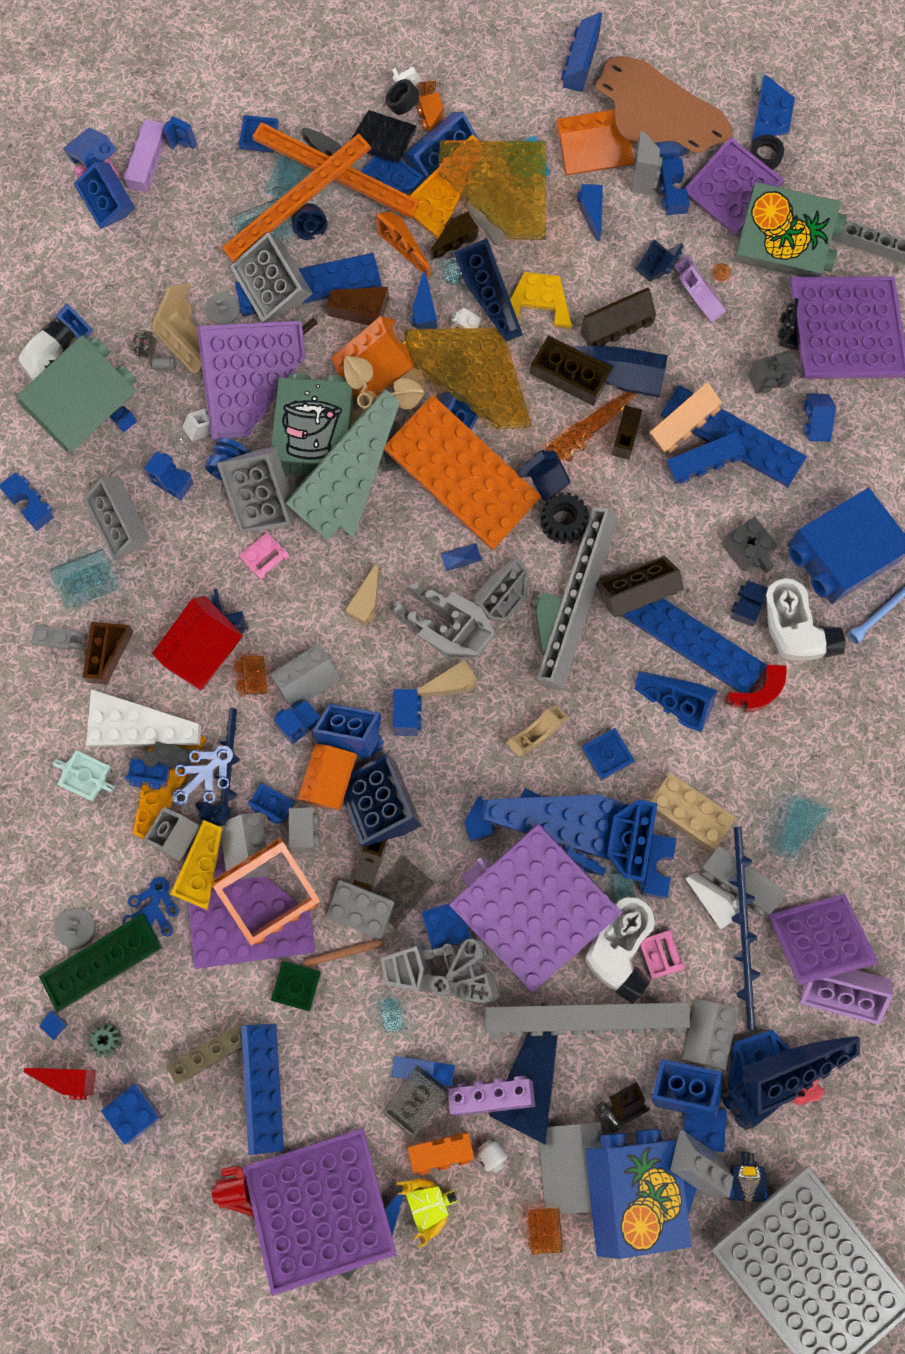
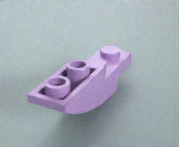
(699, 288)

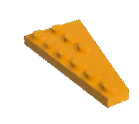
(436, 202)
(154, 800)

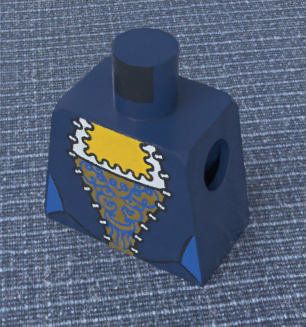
(748, 1180)

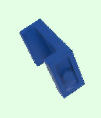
(89, 148)

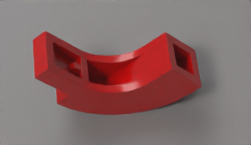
(773, 684)

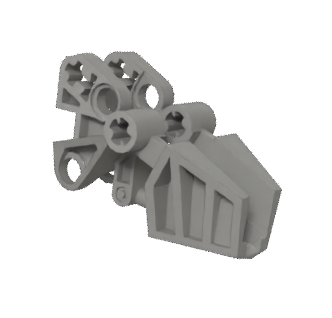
(415, 971)

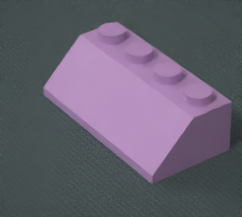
(850, 994)

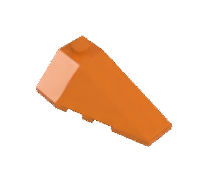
(396, 233)

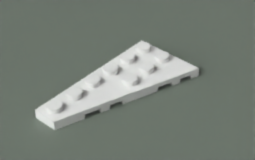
(130, 724)

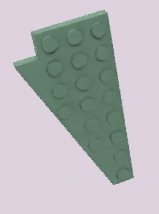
(342, 481)

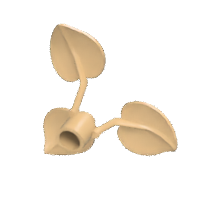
(360, 371)

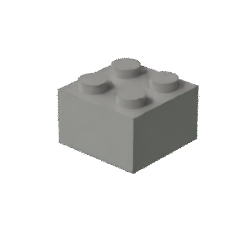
(303, 830)
(171, 833)

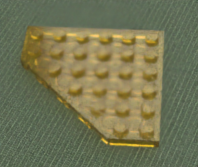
(501, 181)
(475, 370)

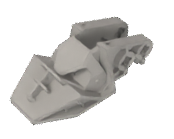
(469, 628)

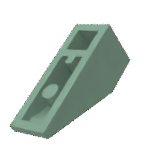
(546, 613)

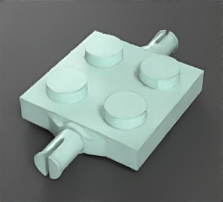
(84, 775)

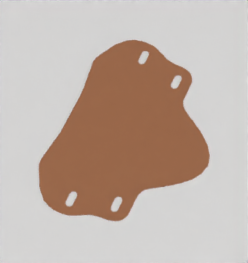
(660, 107)

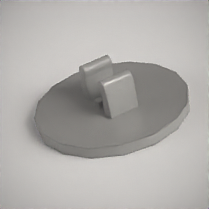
(222, 308)
(74, 928)

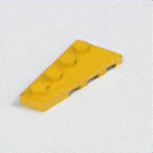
(199, 867)

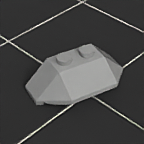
(503, 591)

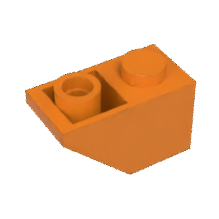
(431, 110)

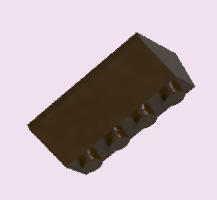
(619, 319)
(570, 370)
(640, 586)

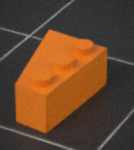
(441, 1153)

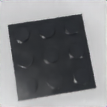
(386, 135)

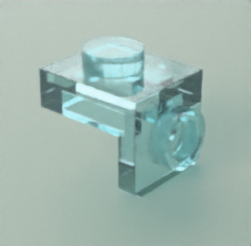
(451, 271)
(622, 887)
(391, 1015)

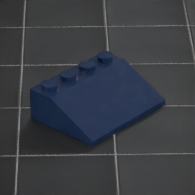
(379, 802)

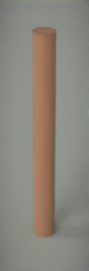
(343, 952)

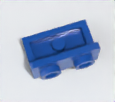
(271, 803)

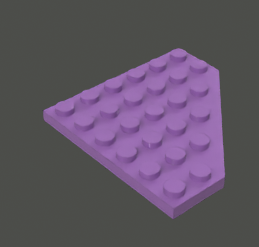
(244, 369)
(258, 901)

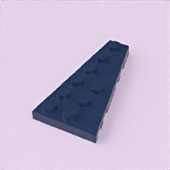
(537, 1063)

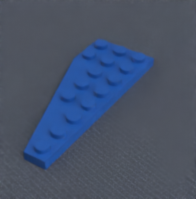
(571, 820)

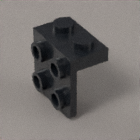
(787, 332)

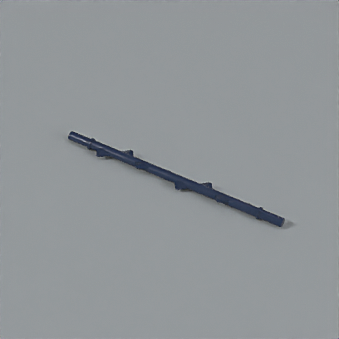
(227, 794)
(746, 936)

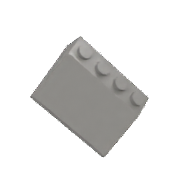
(270, 278)
(257, 490)
(566, 1167)

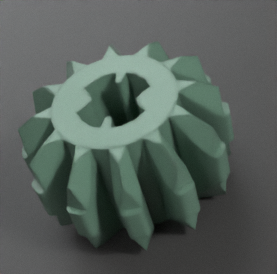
(97, 1038)

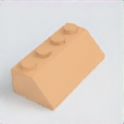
(685, 419)

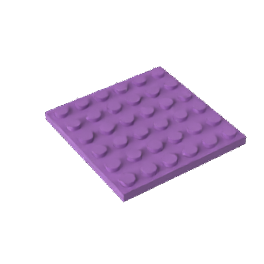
(849, 327)
(535, 907)
(318, 1212)

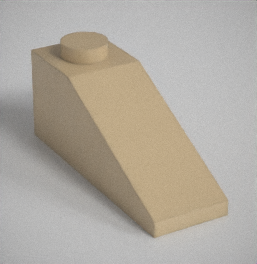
(363, 605)
(453, 681)

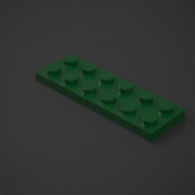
(100, 962)

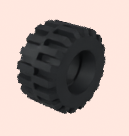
(569, 504)

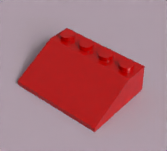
(197, 642)

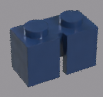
(749, 604)

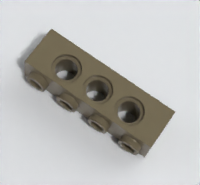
(206, 1055)

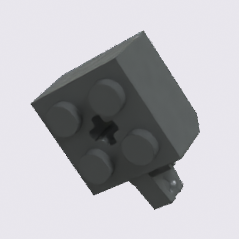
(772, 372)
(757, 551)

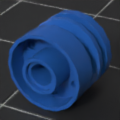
(224, 450)

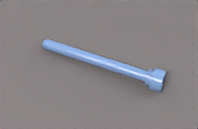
(857, 634)

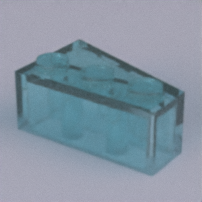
(798, 825)

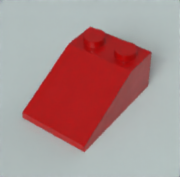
(71, 1082)

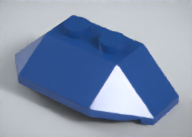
(632, 839)

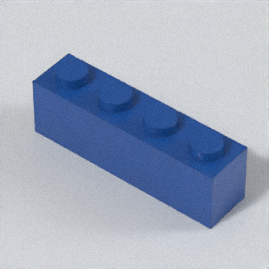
(706, 457)

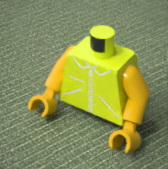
(427, 1206)

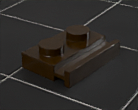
(629, 1103)

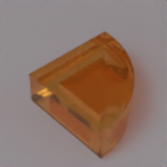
(427, 87)

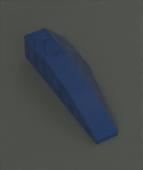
(487, 286)
(632, 368)
(783, 1075)

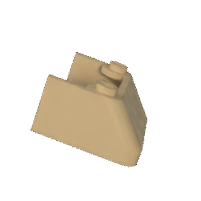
(176, 329)

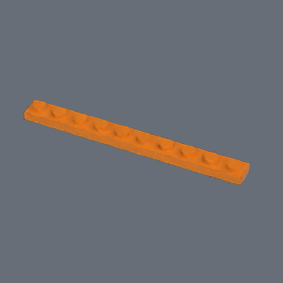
(351, 177)
(297, 197)

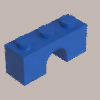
(674, 200)
(36, 512)
(656, 884)

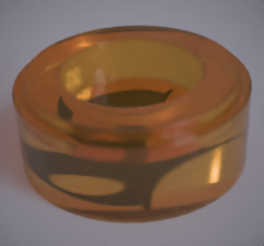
(721, 272)

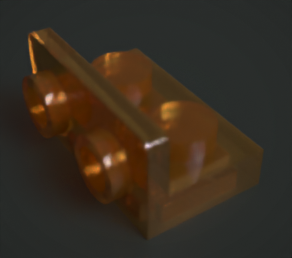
(250, 676)
(544, 1230)

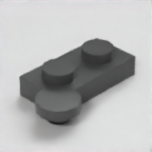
(167, 755)

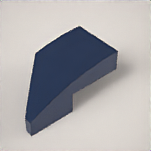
(213, 814)

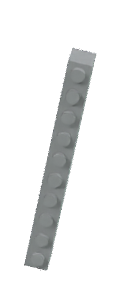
(577, 599)
(586, 1017)

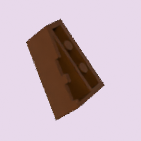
(358, 304)
(104, 650)

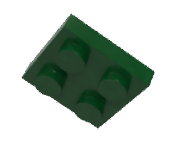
(296, 986)

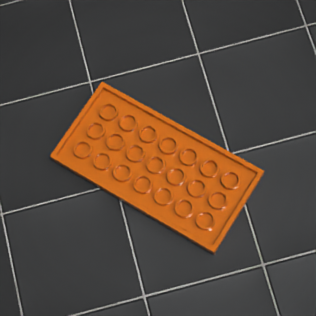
(462, 472)

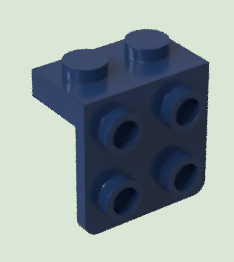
(657, 260)
(546, 473)
(237, 618)
(740, 1105)

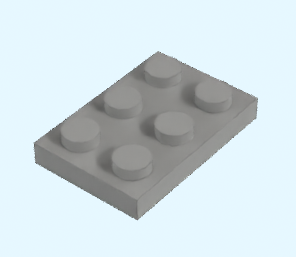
(360, 909)

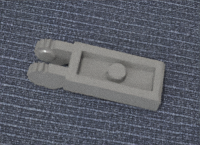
(57, 638)

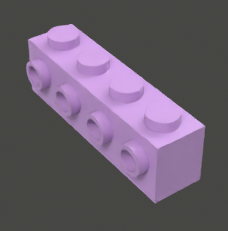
(491, 1097)

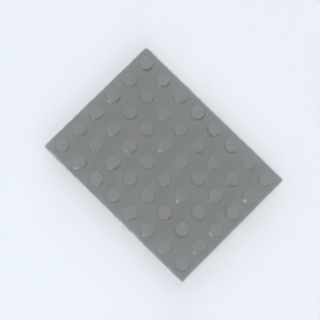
(812, 1271)

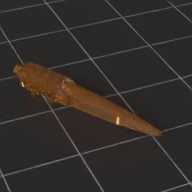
(580, 432)

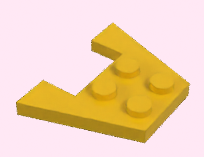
(542, 292)

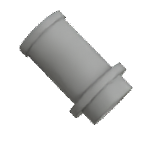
(758, 77)
(164, 363)

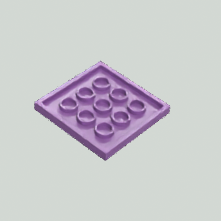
(727, 183)
(822, 939)

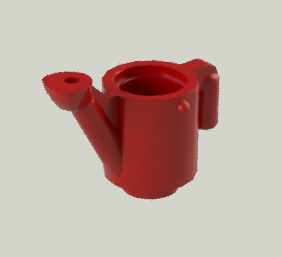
(233, 1192)

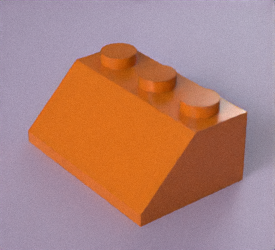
(327, 777)

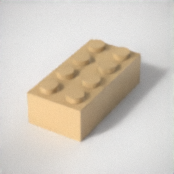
(692, 813)

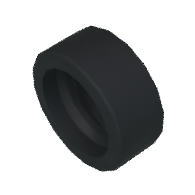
(397, 91)
(769, 141)

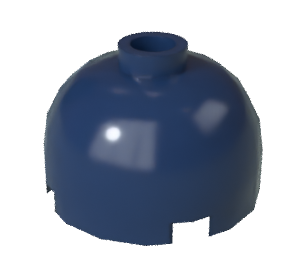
(307, 219)

